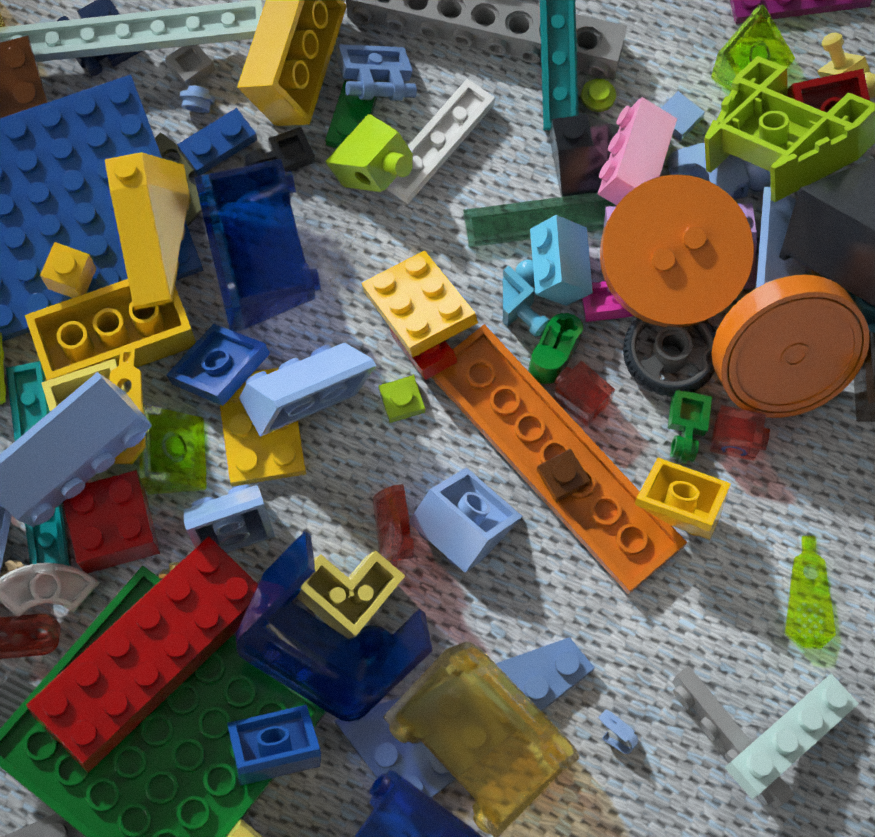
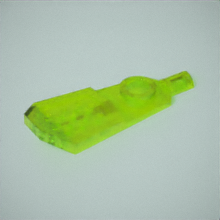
(809, 592)

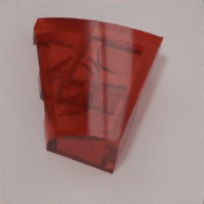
(393, 524)

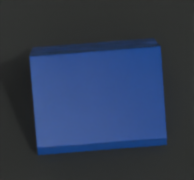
(274, 744)

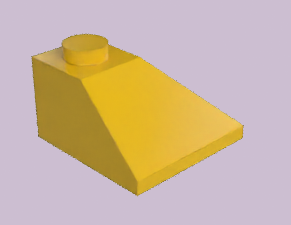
(683, 498)

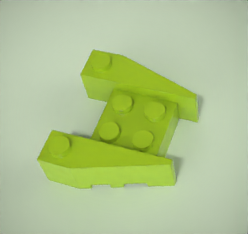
(785, 134)

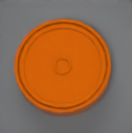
(676, 251)
(790, 346)

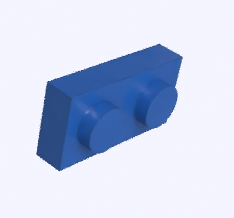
(217, 142)

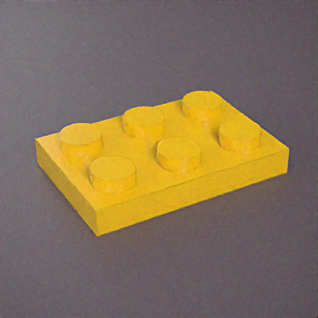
(419, 303)
(256, 457)

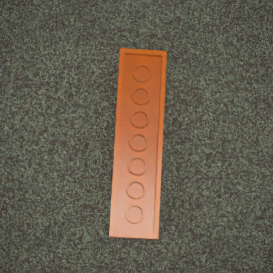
(533, 428)

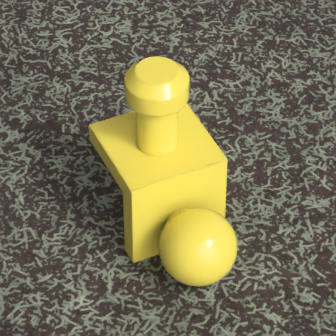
(844, 62)

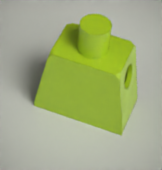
(371, 157)

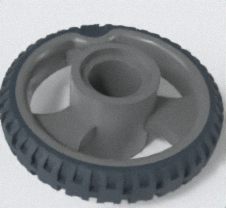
(647, 371)

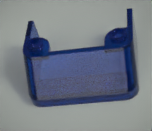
(313, 658)

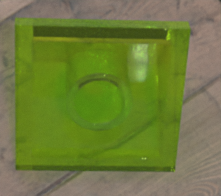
(754, 38)
(173, 452)

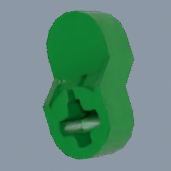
(563, 333)

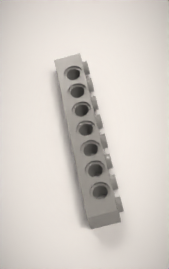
(504, 17)

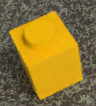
(68, 271)

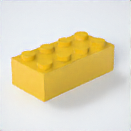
(291, 58)
(103, 322)

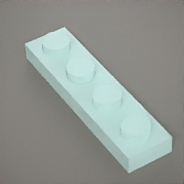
(791, 736)

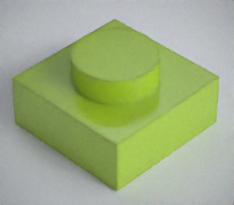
(401, 399)

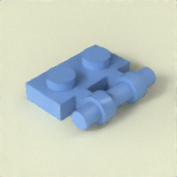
(376, 63)

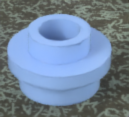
(197, 99)

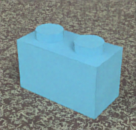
(561, 260)

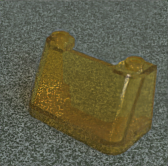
(483, 734)

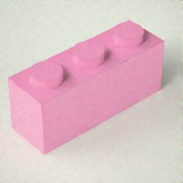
(636, 149)

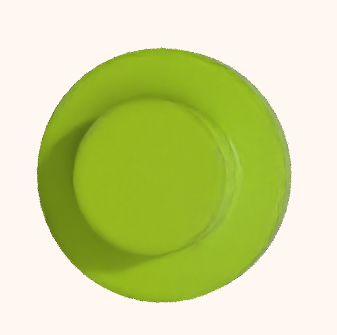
(598, 95)

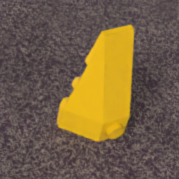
(150, 215)

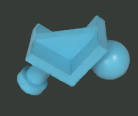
(519, 296)

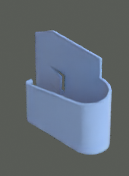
(621, 729)

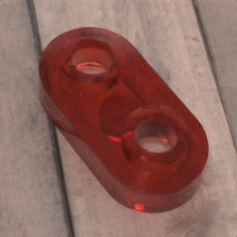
(24, 639)

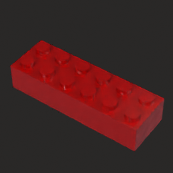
(145, 654)

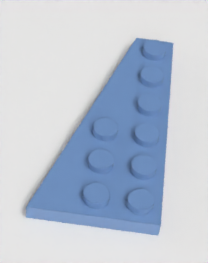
(539, 674)

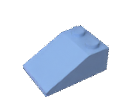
(230, 519)

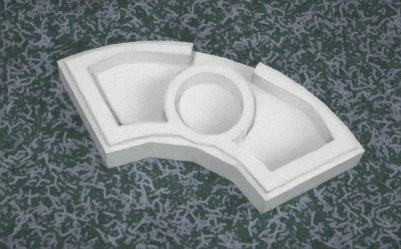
(45, 584)

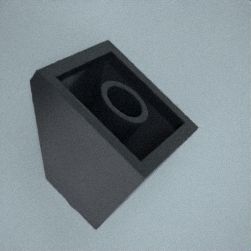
(580, 152)

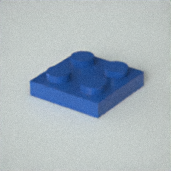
(218, 364)

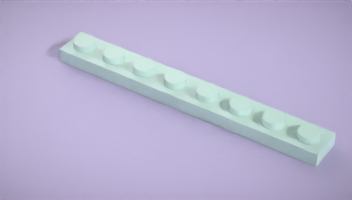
(139, 30)

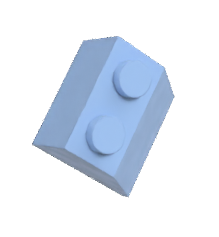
(464, 519)

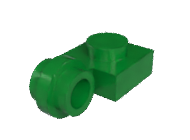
(691, 416)

